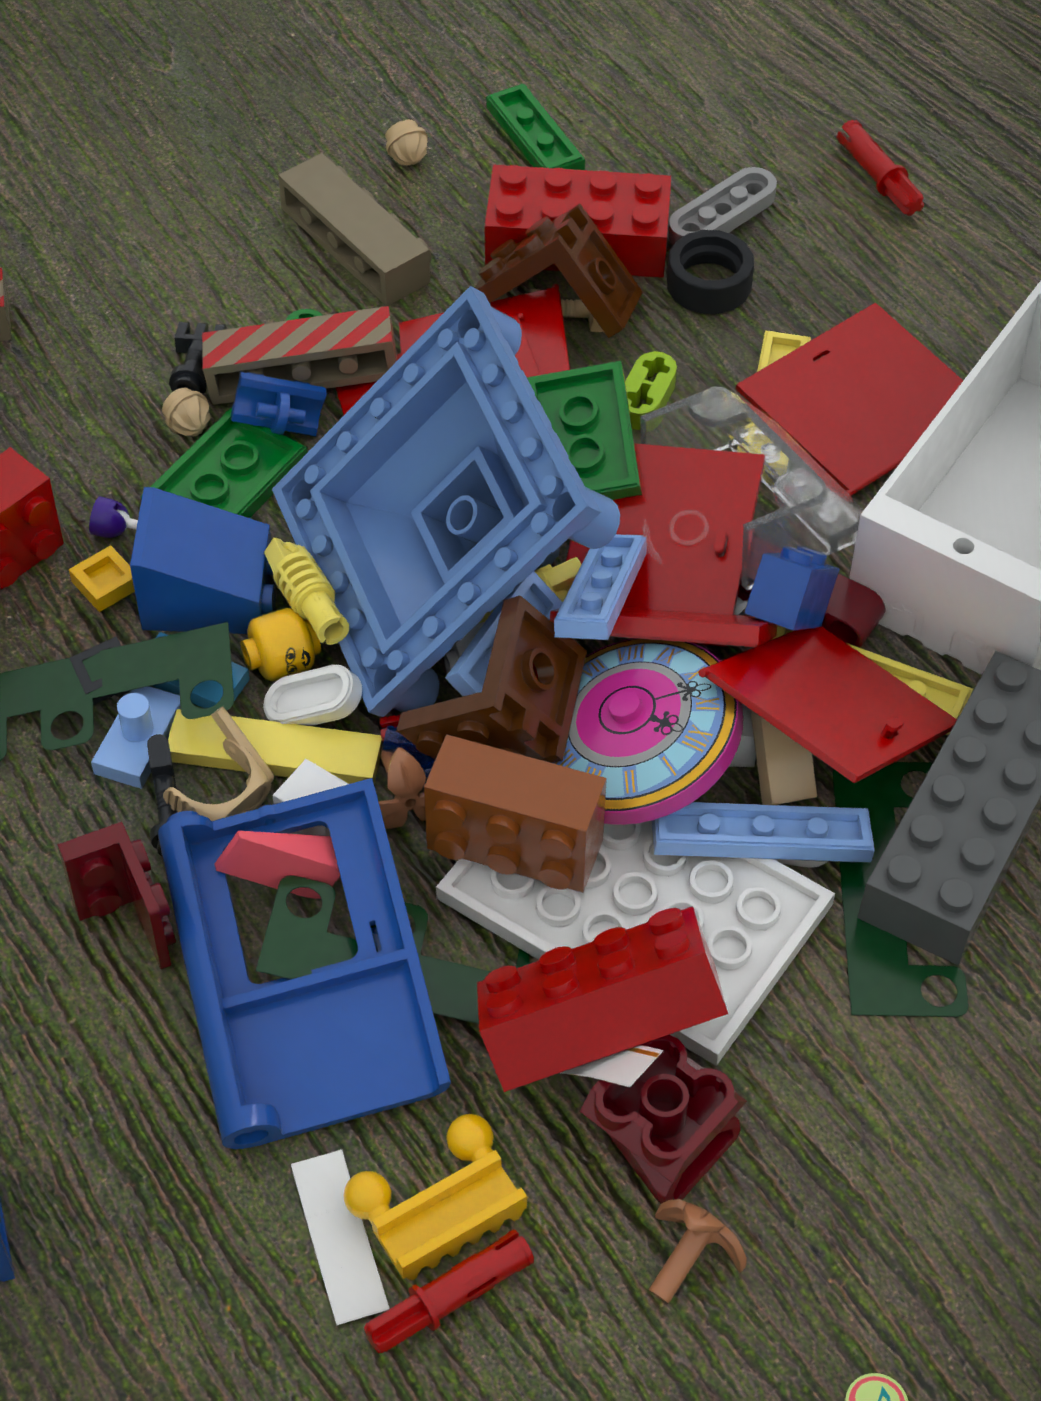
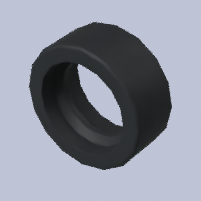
(710, 295)

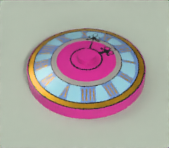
(651, 727)

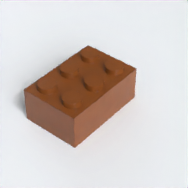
(514, 813)

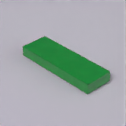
(533, 129)

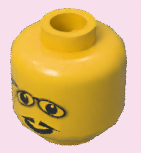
(280, 644)

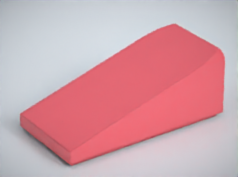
(272, 856)

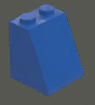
(198, 565)

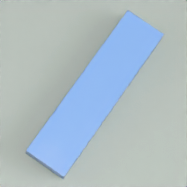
(601, 589)
(765, 832)

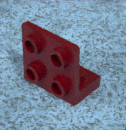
(112, 871)

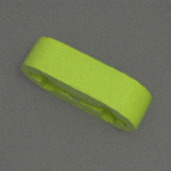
(656, 392)

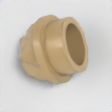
(406, 142)
(186, 412)

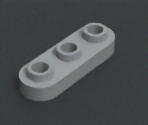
(726, 204)

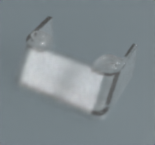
(812, 504)

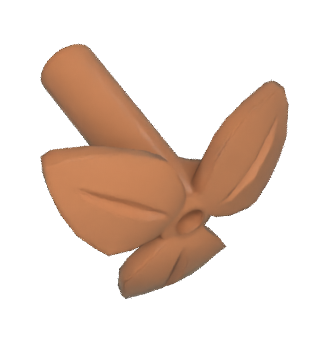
(404, 780)
(701, 1230)

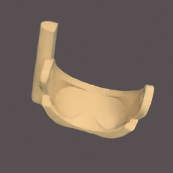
(243, 753)

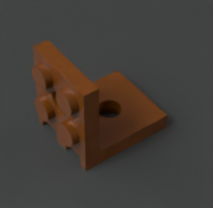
(581, 257)
(514, 706)

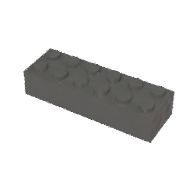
(964, 818)

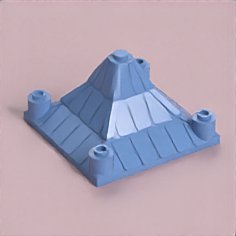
(437, 501)

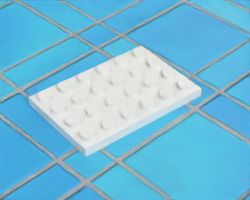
(748, 909)

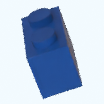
(792, 588)

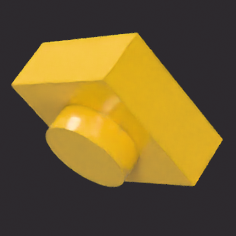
(103, 578)

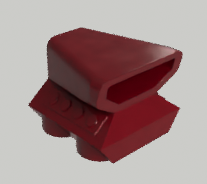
(669, 1120)

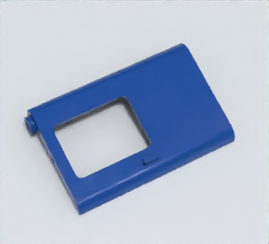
(316, 1044)

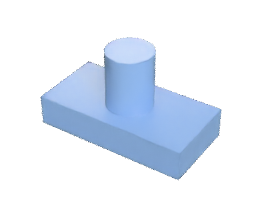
(124, 749)

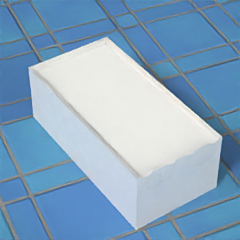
(960, 516)

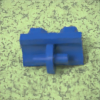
(278, 404)

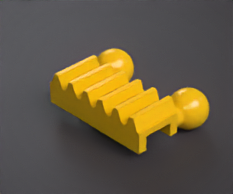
(446, 1213)

